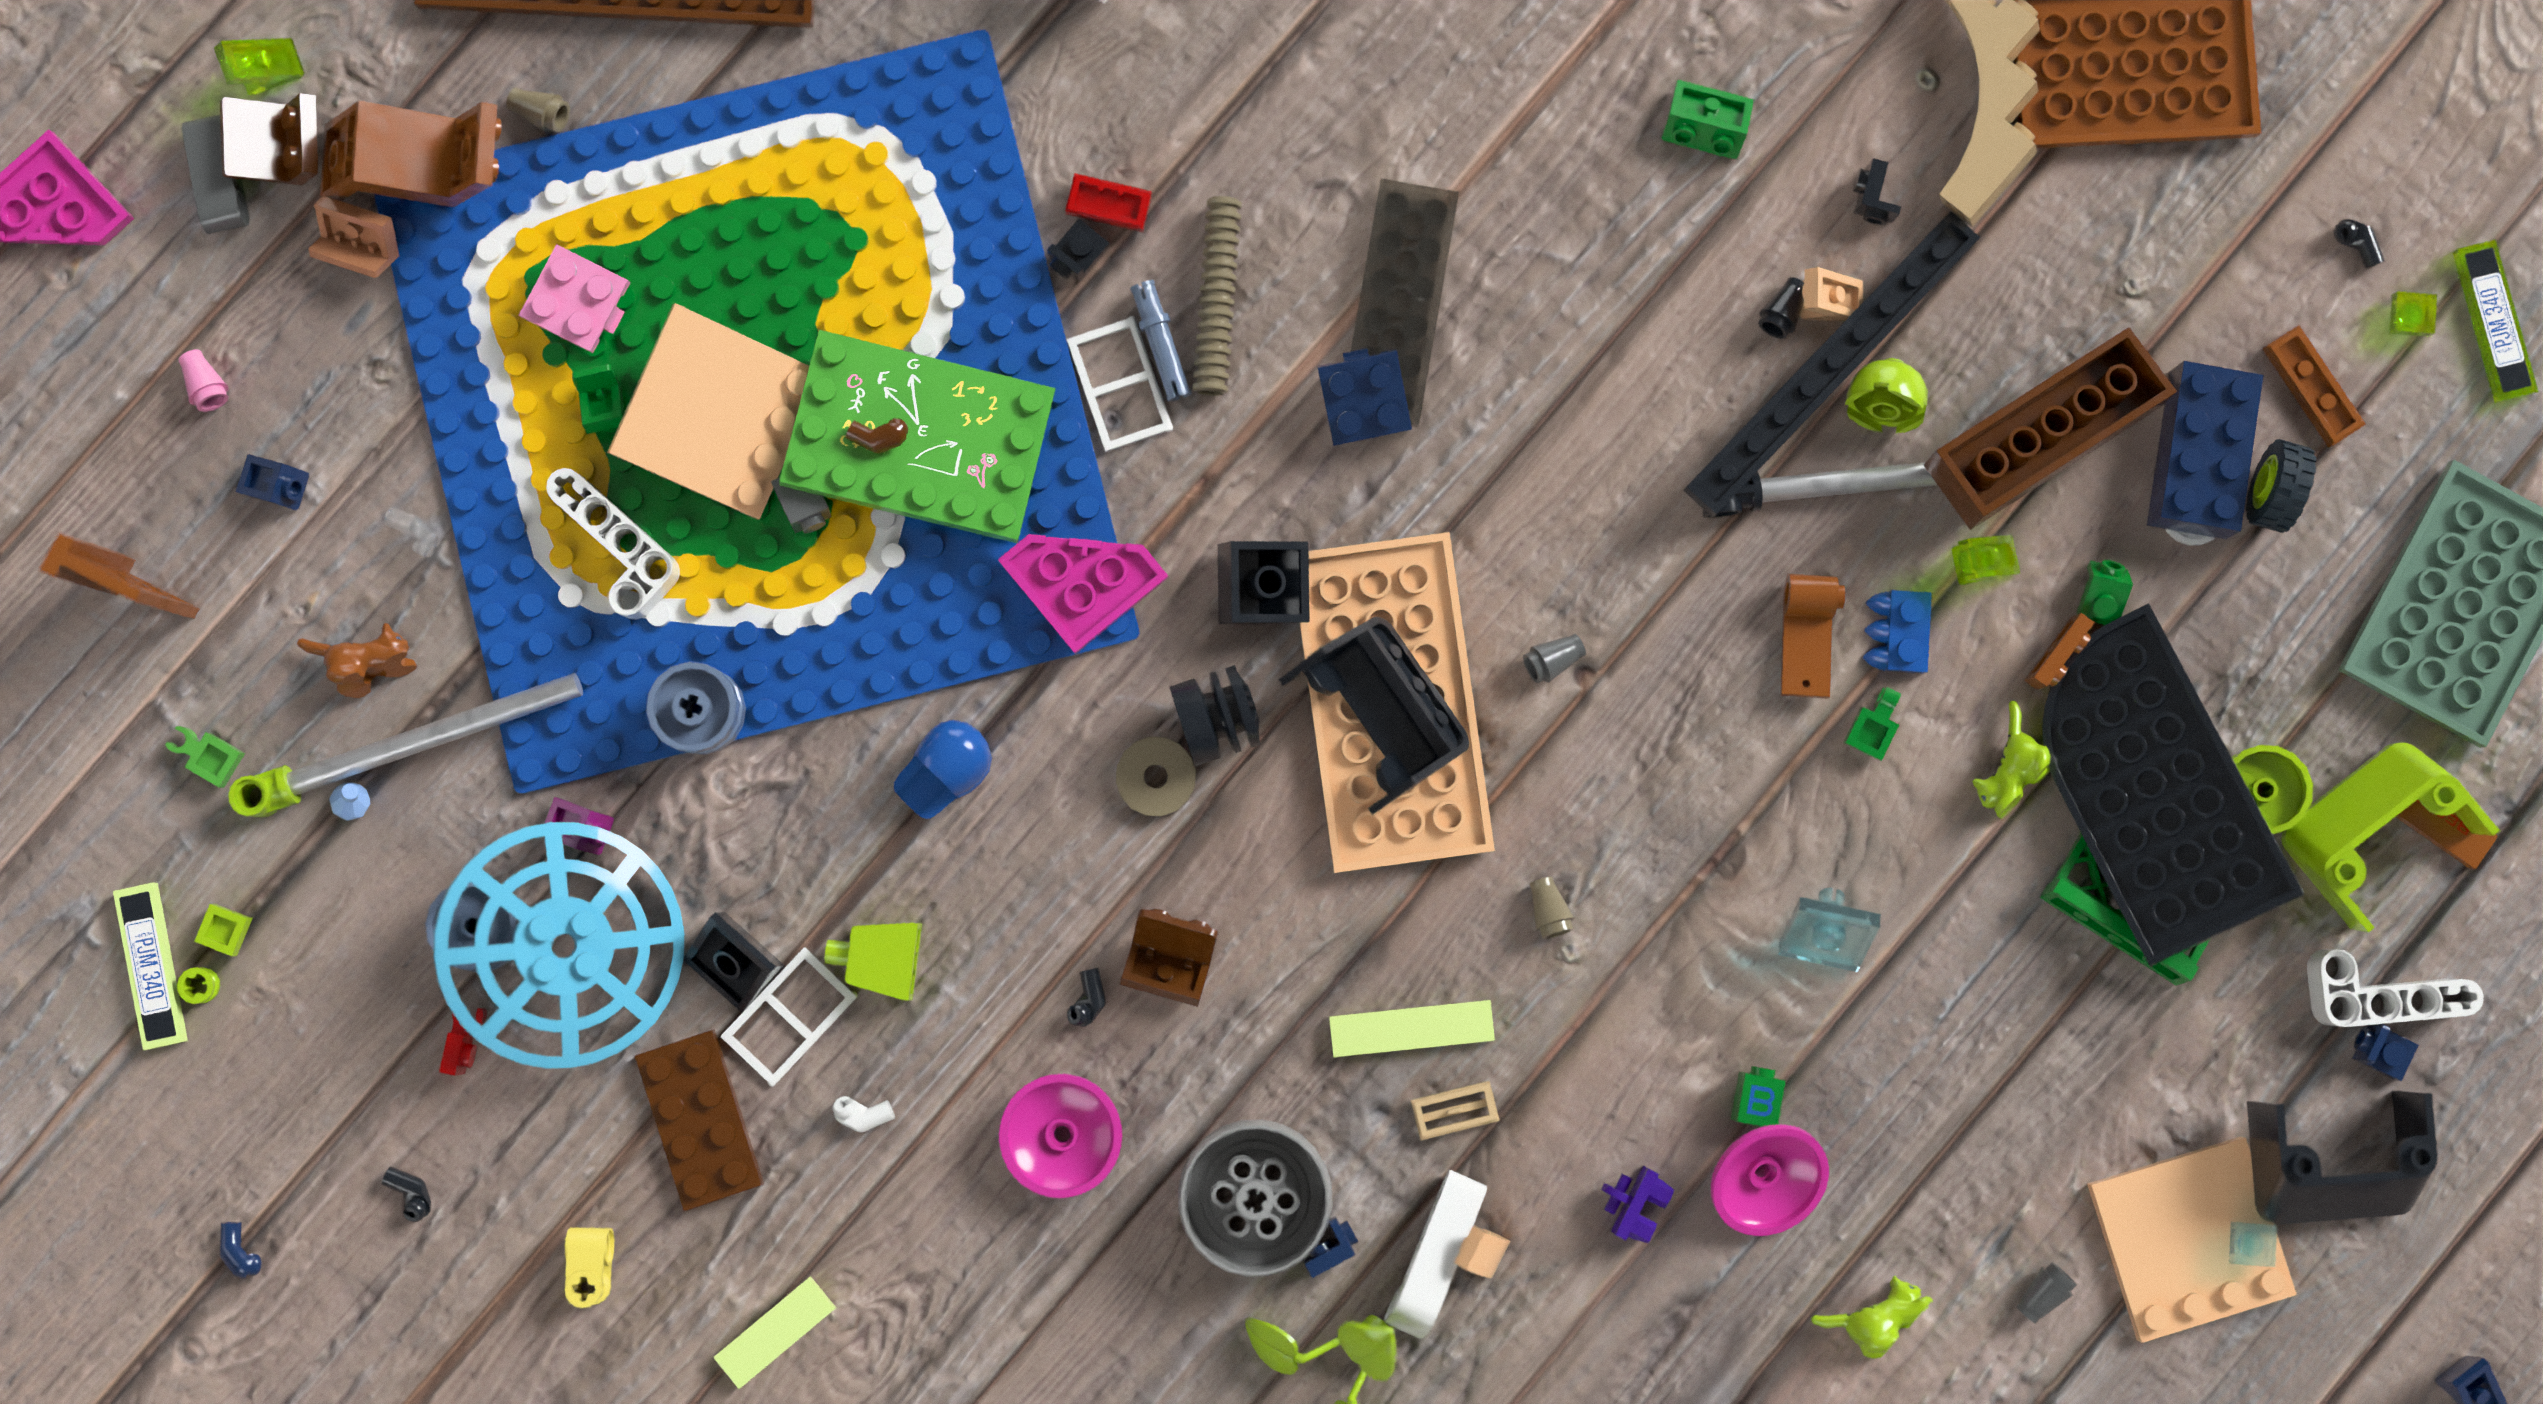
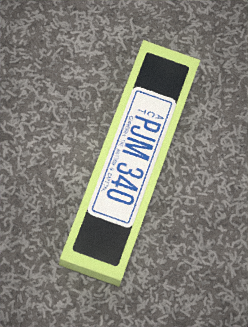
(150, 966)

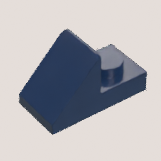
(2471, 1382)

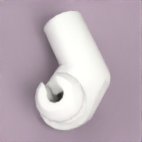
(860, 1117)

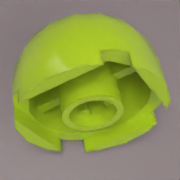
(1887, 395)

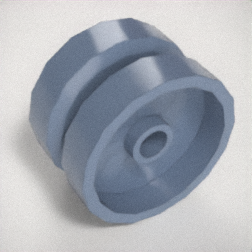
(672, 702)
(466, 913)

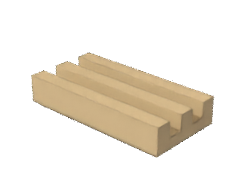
(1488, 1102)

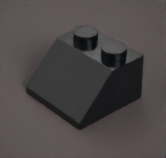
(1263, 582)

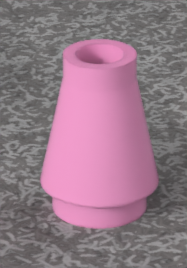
(202, 382)

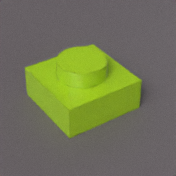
(223, 930)

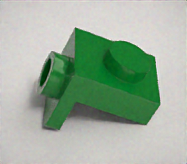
(599, 398)
(2105, 591)

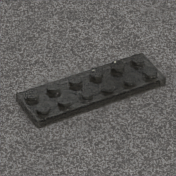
(1406, 280)

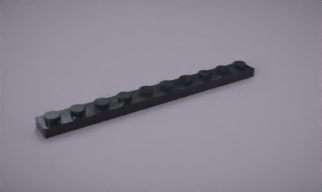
(1831, 364)

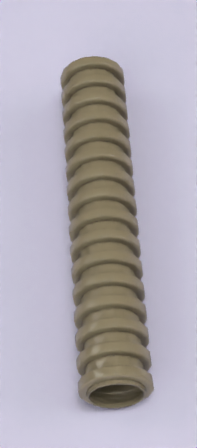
(1217, 295)

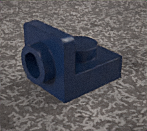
(272, 482)
(2384, 1050)
(1326, 1255)

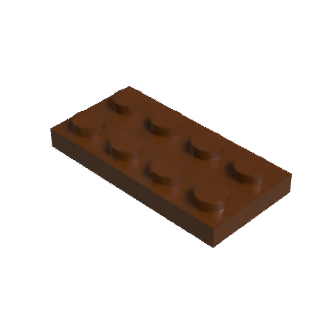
(699, 1120)

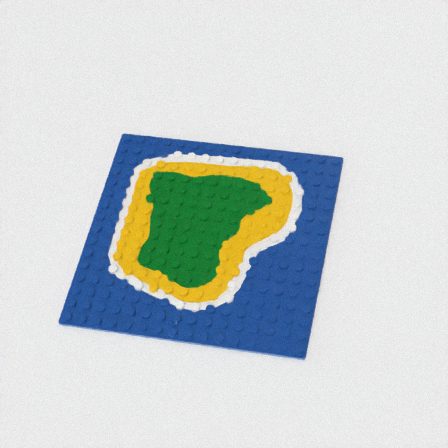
(809, 203)

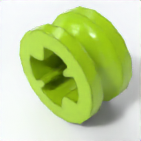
(212, 982)

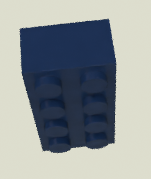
(2205, 450)

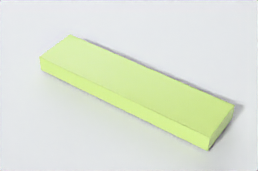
(1411, 1028)

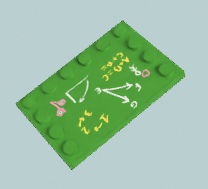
(966, 444)

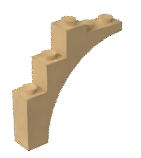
(2005, 88)

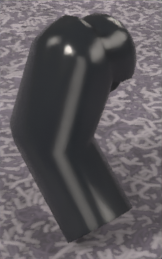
(2362, 238)

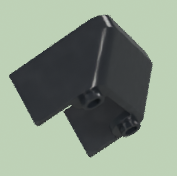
(1390, 700)
(2290, 1176)

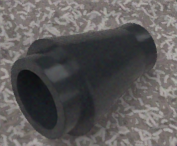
(1782, 312)

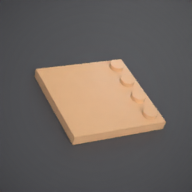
(712, 412)
(2172, 1240)

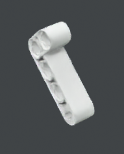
(609, 535)
(2395, 996)
(1432, 1264)

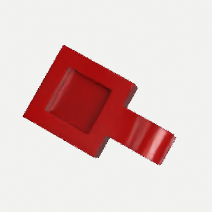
(458, 1050)

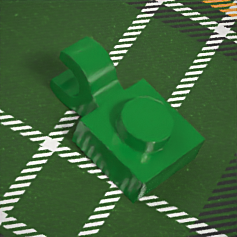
(1872, 729)

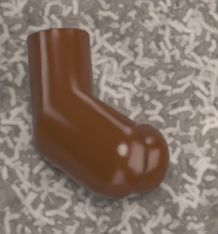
(881, 438)

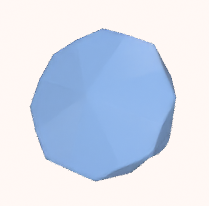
(349, 801)

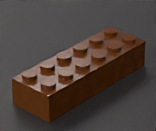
(2049, 428)

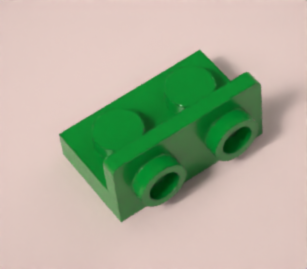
(1708, 119)

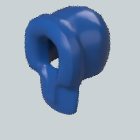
(944, 768)

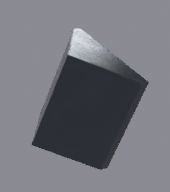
(732, 961)

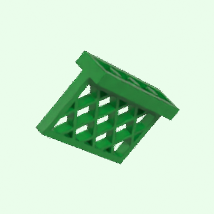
(2105, 920)

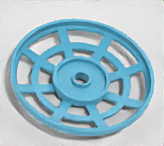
(533, 944)

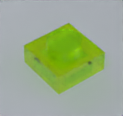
(2413, 314)

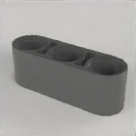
(218, 199)

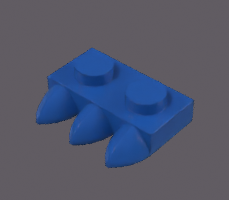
(1903, 632)

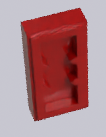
(1108, 202)

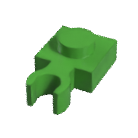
(209, 757)

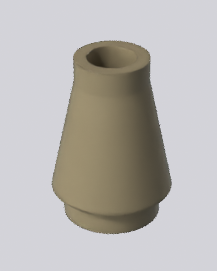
(541, 109)
(1550, 910)

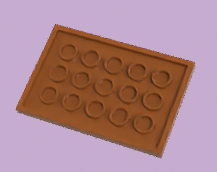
(2141, 72)

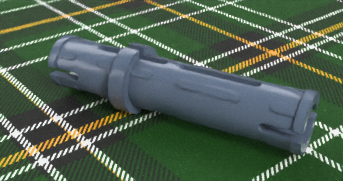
(1156, 326)

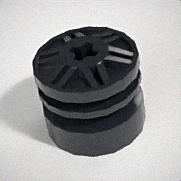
(1216, 715)

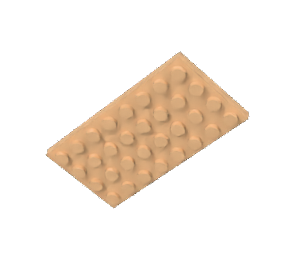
(1417, 592)

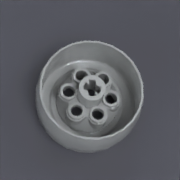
(1302, 1176)

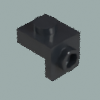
(1869, 186)

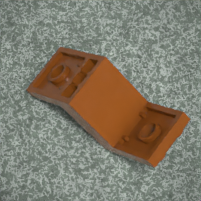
(410, 153)

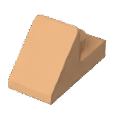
(1830, 295)

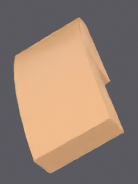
(1481, 1252)

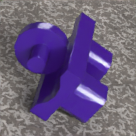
(1629, 1221)

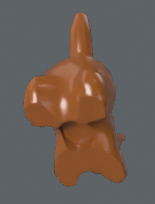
(356, 664)

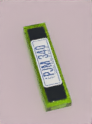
(2495, 321)

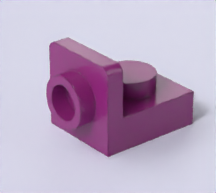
(566, 811)

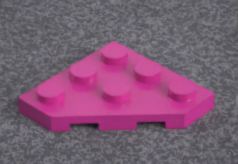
(56, 199)
(1082, 582)

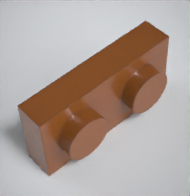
(2051, 666)

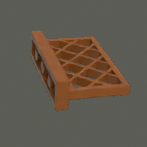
(107, 572)

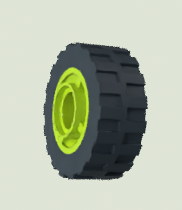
(2280, 486)

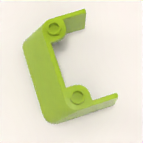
(2361, 806)

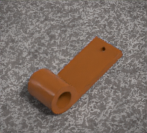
(1807, 634)

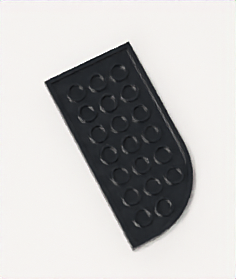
(2159, 792)

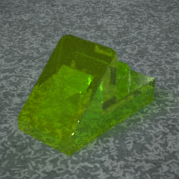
(259, 63)
(1985, 559)

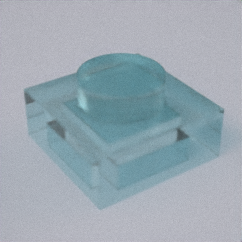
(2253, 1244)

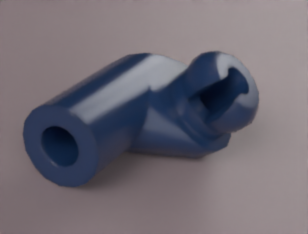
(233, 1254)

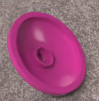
(1035, 1153)
(1779, 1191)

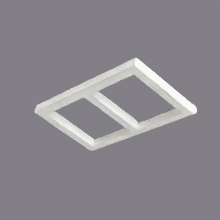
(1148, 374)
(766, 995)

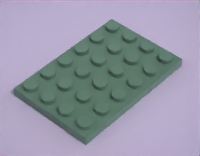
(2458, 608)

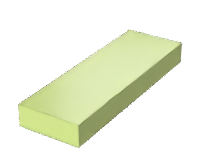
(774, 1332)

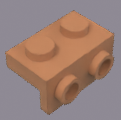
(354, 237)

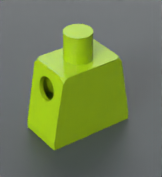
(879, 958)

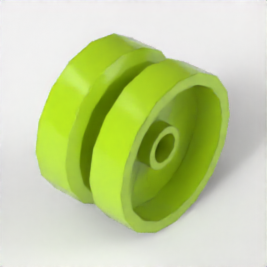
(2285, 784)

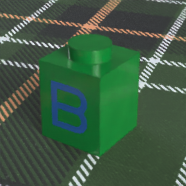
(1758, 1097)

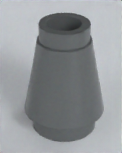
(1553, 657)
(2046, 1292)

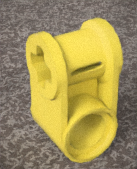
(588, 1260)

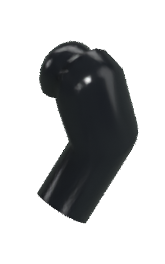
(1090, 1002)
(414, 1193)

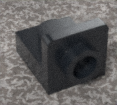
(1077, 251)

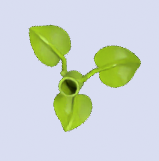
(1366, 1343)

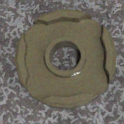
(1173, 793)

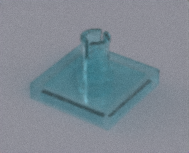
(1829, 932)

